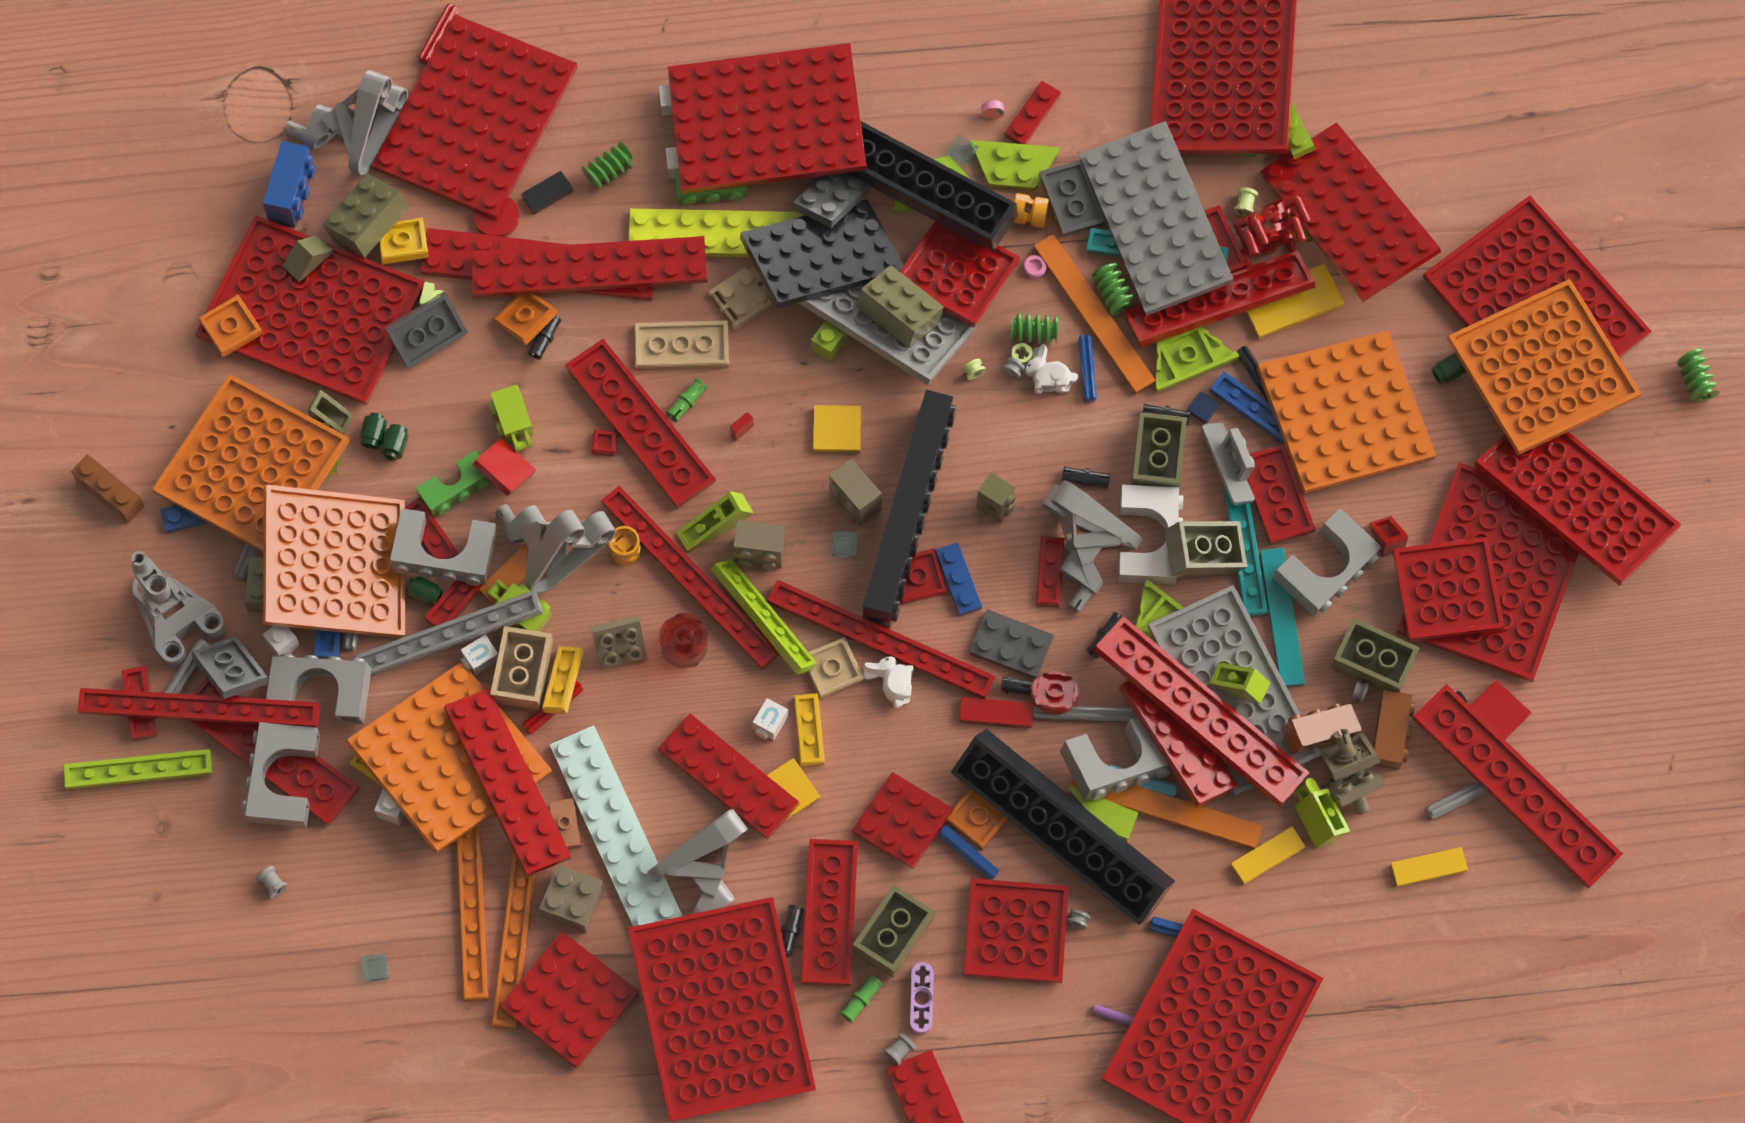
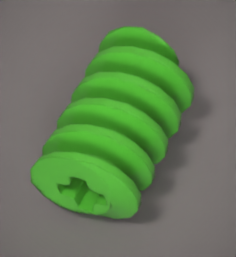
(608, 165)
(1112, 290)
(1034, 328)
(1695, 376)

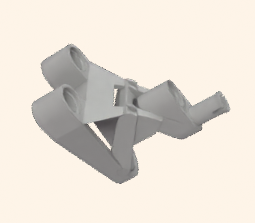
(354, 125)
(1079, 509)
(551, 553)
(168, 633)
(706, 875)

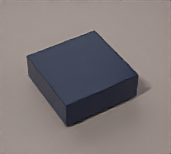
(1203, 407)

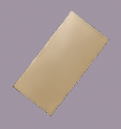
(681, 345)

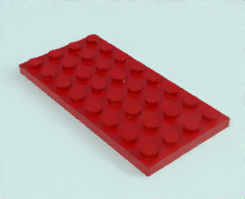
(1352, 213)
(1582, 502)

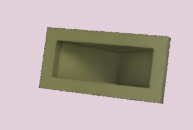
(306, 256)
(326, 409)

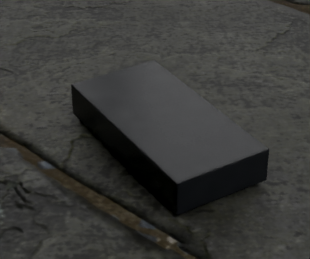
(547, 192)

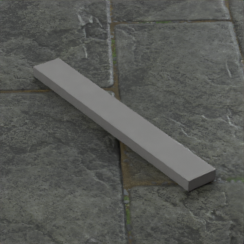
(452, 633)

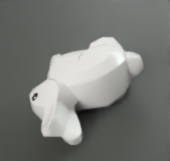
(1049, 376)
(895, 679)

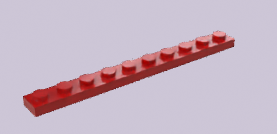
(691, 578)
(881, 639)
(197, 707)

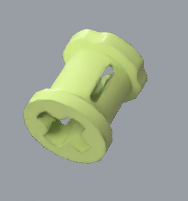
(1245, 201)

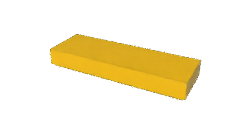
(562, 680)
(809, 730)
(1267, 855)
(1429, 867)

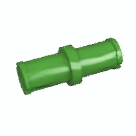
(686, 400)
(861, 999)

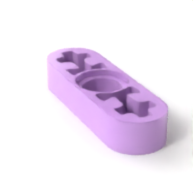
(915, 980)

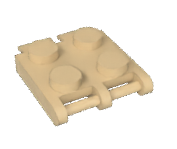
(742, 296)

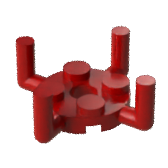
(1272, 212)
(1277, 236)

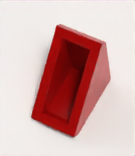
(1388, 535)

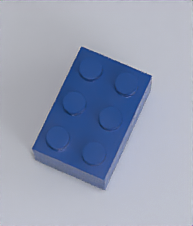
(289, 184)

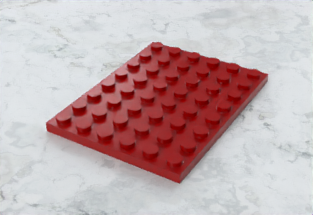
(1225, 74)
(475, 116)
(766, 118)
(1523, 257)
(327, 323)
(1528, 566)
(721, 1009)
(1212, 1026)

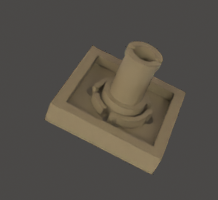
(618, 638)
(1348, 755)
(1354, 789)

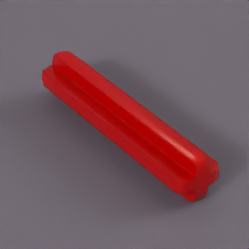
(437, 33)
(541, 718)

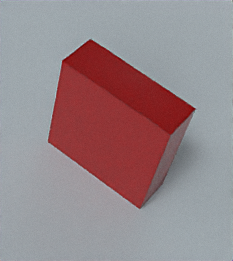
(741, 426)
(604, 442)

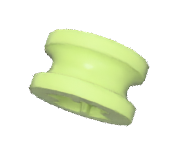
(1022, 347)
(974, 369)

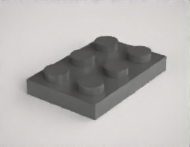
(831, 197)
(1072, 198)
(426, 330)
(1011, 644)
(230, 667)

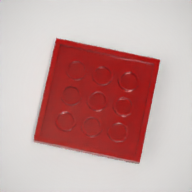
(959, 272)
(1448, 589)
(1016, 931)
(569, 999)

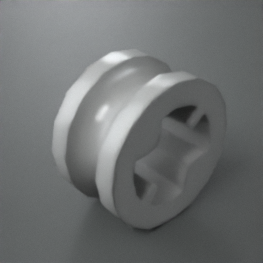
(1013, 368)
(1360, 691)
(1078, 919)

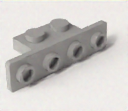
(1231, 460)

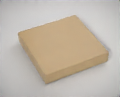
(834, 669)

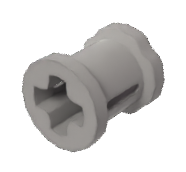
(271, 882)
(899, 1049)

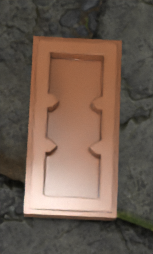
(565, 818)

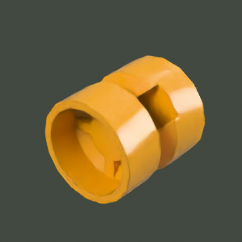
(1038, 210)
(625, 546)

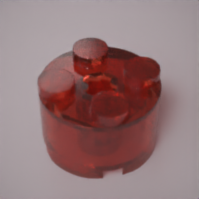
(675, 630)

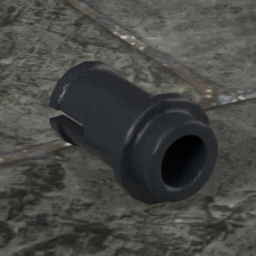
(1014, 685)

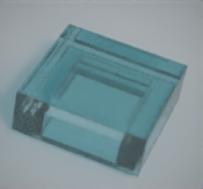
(962, 150)
(845, 544)
(375, 967)

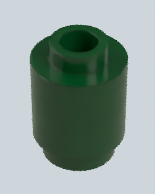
(1448, 369)
(373, 430)
(394, 442)
(424, 591)

